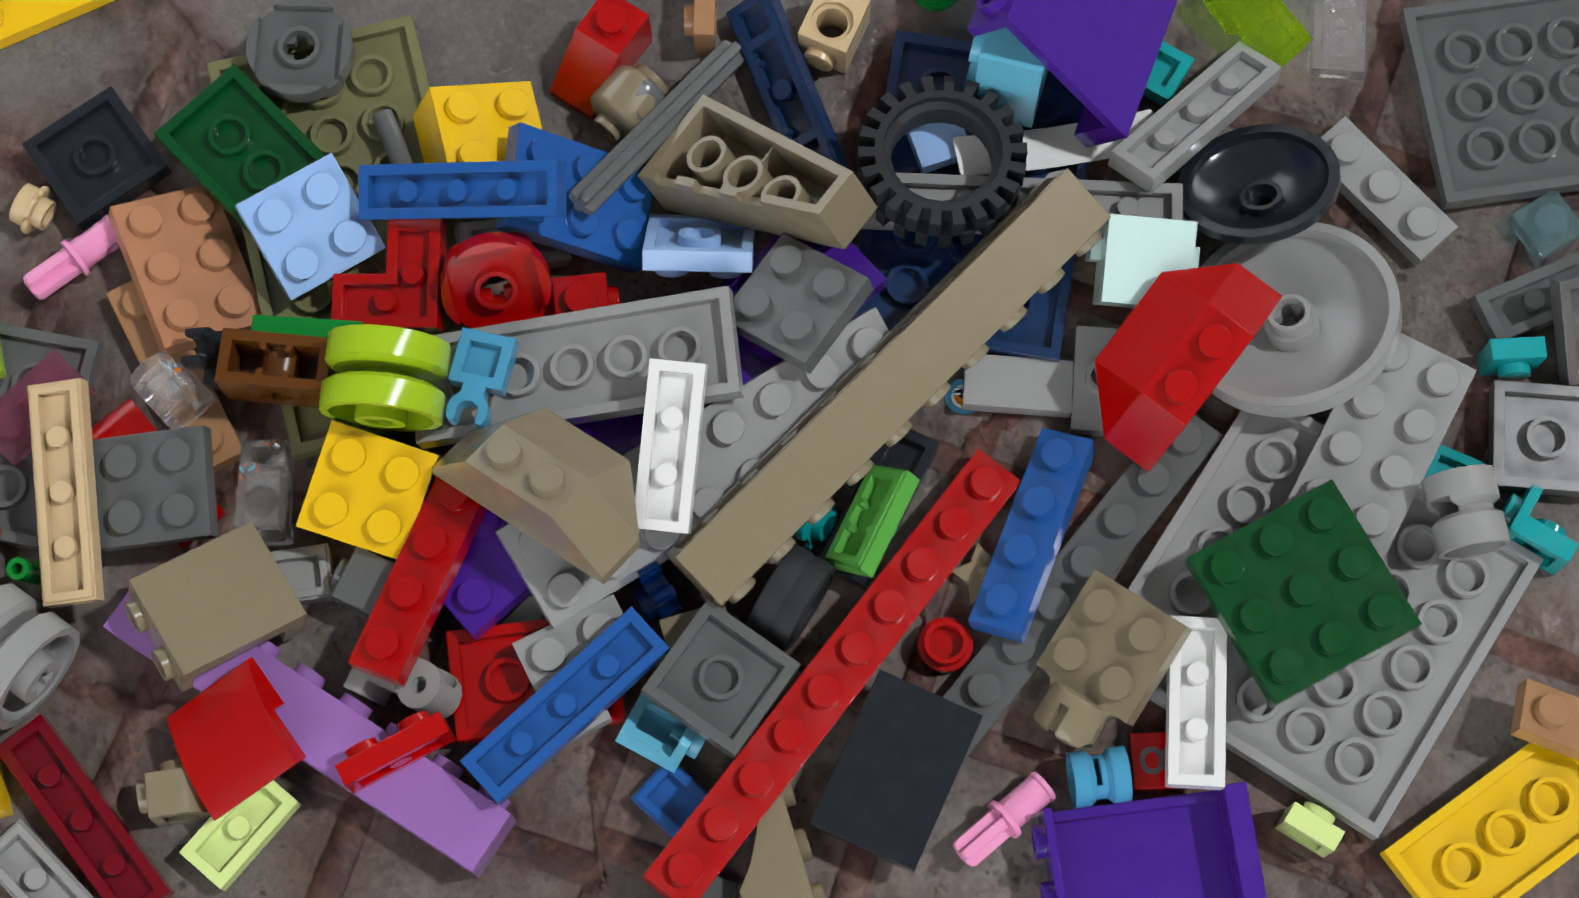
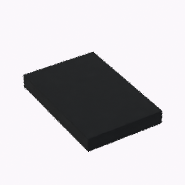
(896, 771)

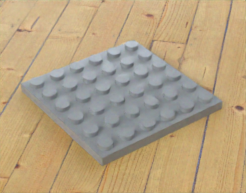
(1370, 726)

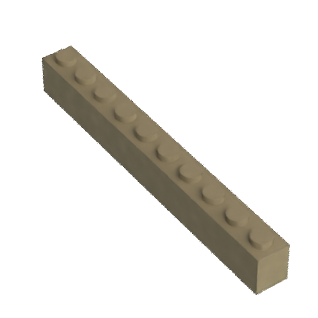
(888, 387)

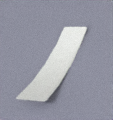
(1045, 147)

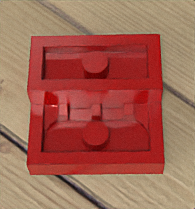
(233, 739)

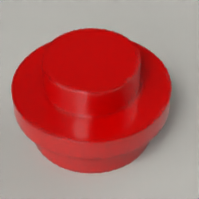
(945, 645)

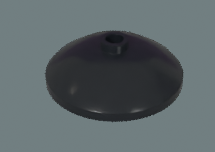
(1260, 184)

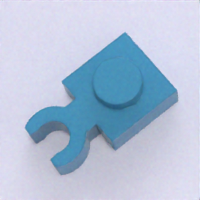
(480, 368)

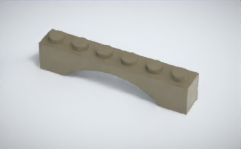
(778, 848)

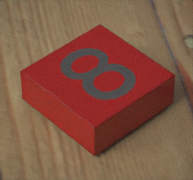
(1148, 762)

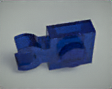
(655, 594)

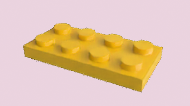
(1496, 833)

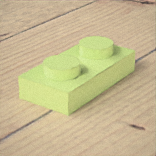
(232, 842)

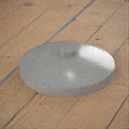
(1326, 331)

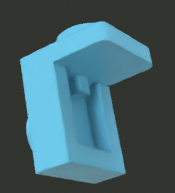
(658, 735)

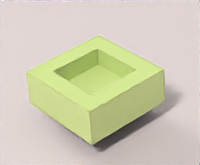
(1311, 827)

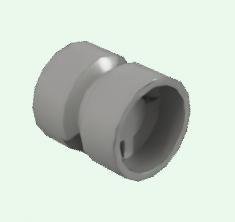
(1465, 512)

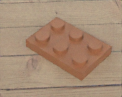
(184, 265)

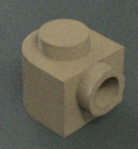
(169, 796)

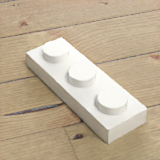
(670, 445)
(1197, 708)

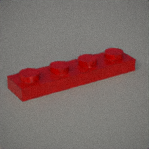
(418, 584)

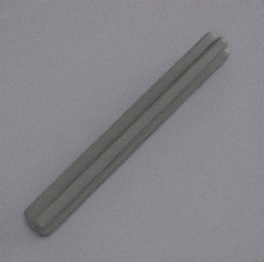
(655, 128)

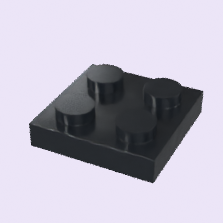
(96, 158)

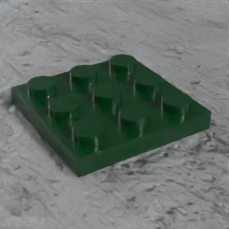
(1302, 593)

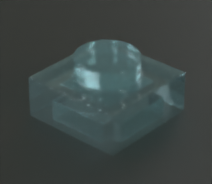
(1545, 225)

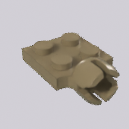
(1105, 661)

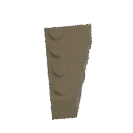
(755, 179)

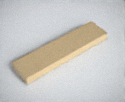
(65, 493)

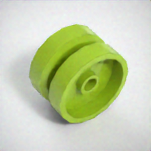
(385, 377)

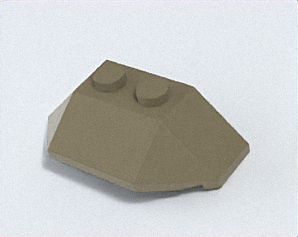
(551, 487)

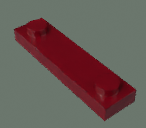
(80, 814)

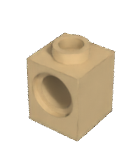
(836, 52)

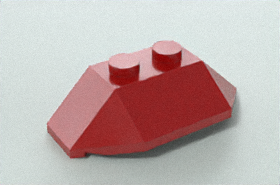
(1176, 354)

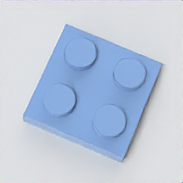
(309, 227)
(696, 245)

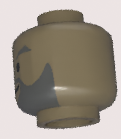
(626, 100)

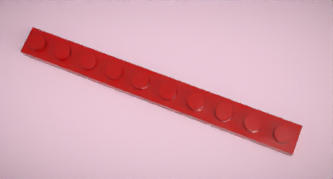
(831, 681)

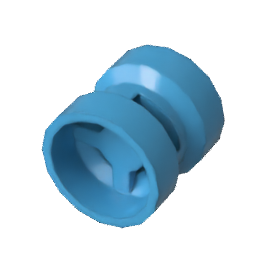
(1099, 777)

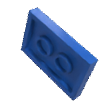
(609, 235)

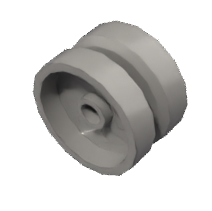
(33, 654)

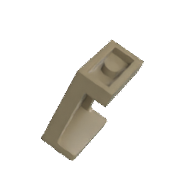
(213, 605)

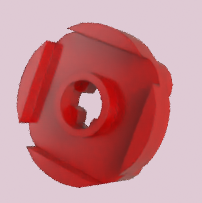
(488, 256)

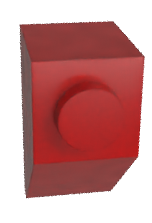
(606, 37)

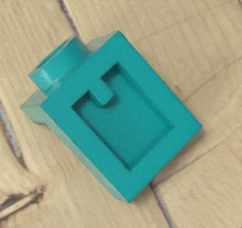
(1538, 535)

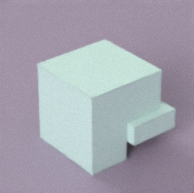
(1136, 253)

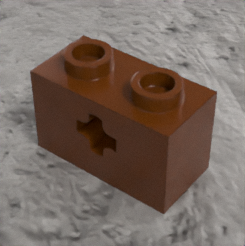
(272, 367)

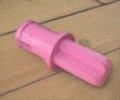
(72, 259)
(1003, 819)

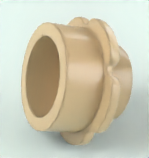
(33, 208)

